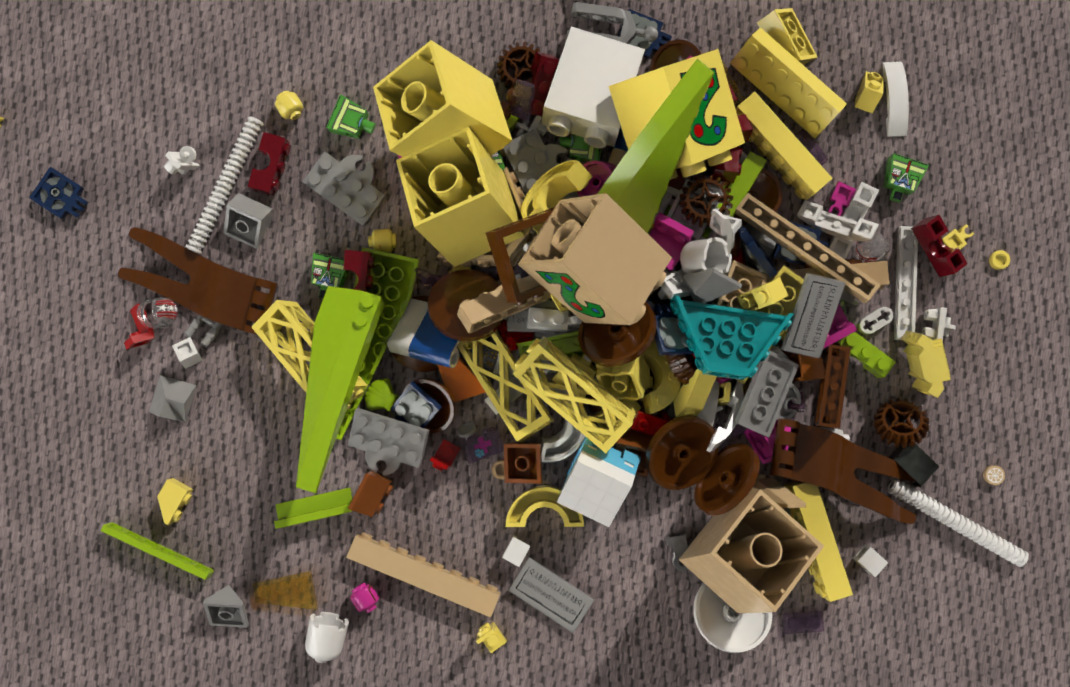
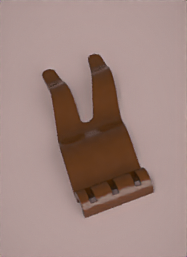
(212, 289)
(830, 462)

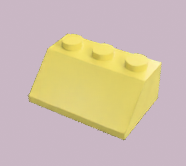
(788, 32)

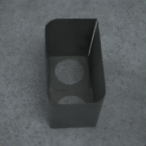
(915, 463)

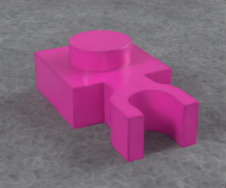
(841, 197)

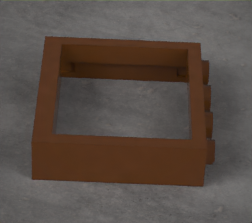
(502, 260)
(832, 387)

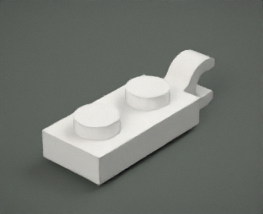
(551, 320)

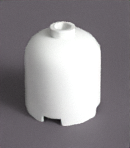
(705, 255)
(325, 636)

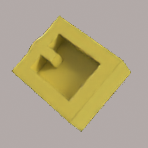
(490, 636)

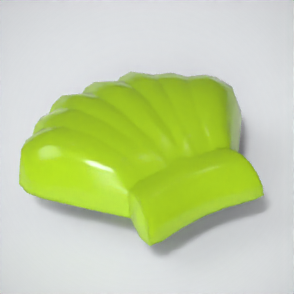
(380, 395)

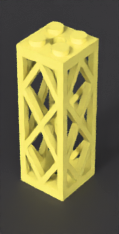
(288, 314)
(502, 403)
(611, 406)

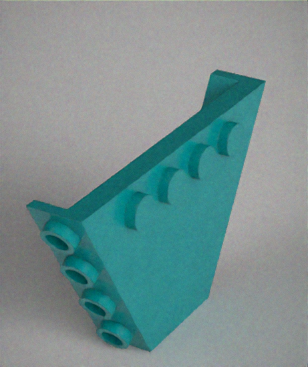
(728, 339)

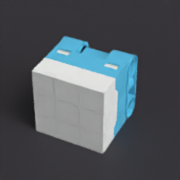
(598, 481)

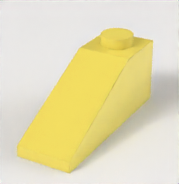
(694, 395)

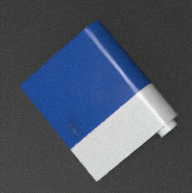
(420, 339)

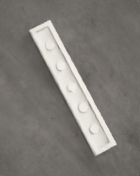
(905, 282)

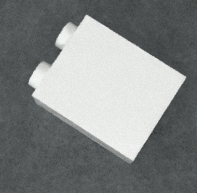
(580, 91)

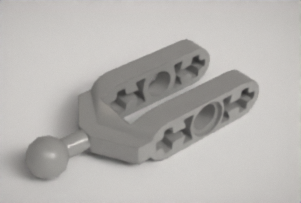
(613, 15)

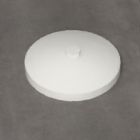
(727, 628)

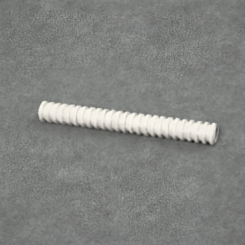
(224, 185)
(958, 522)

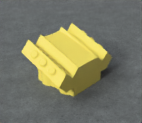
(926, 363)
(626, 380)

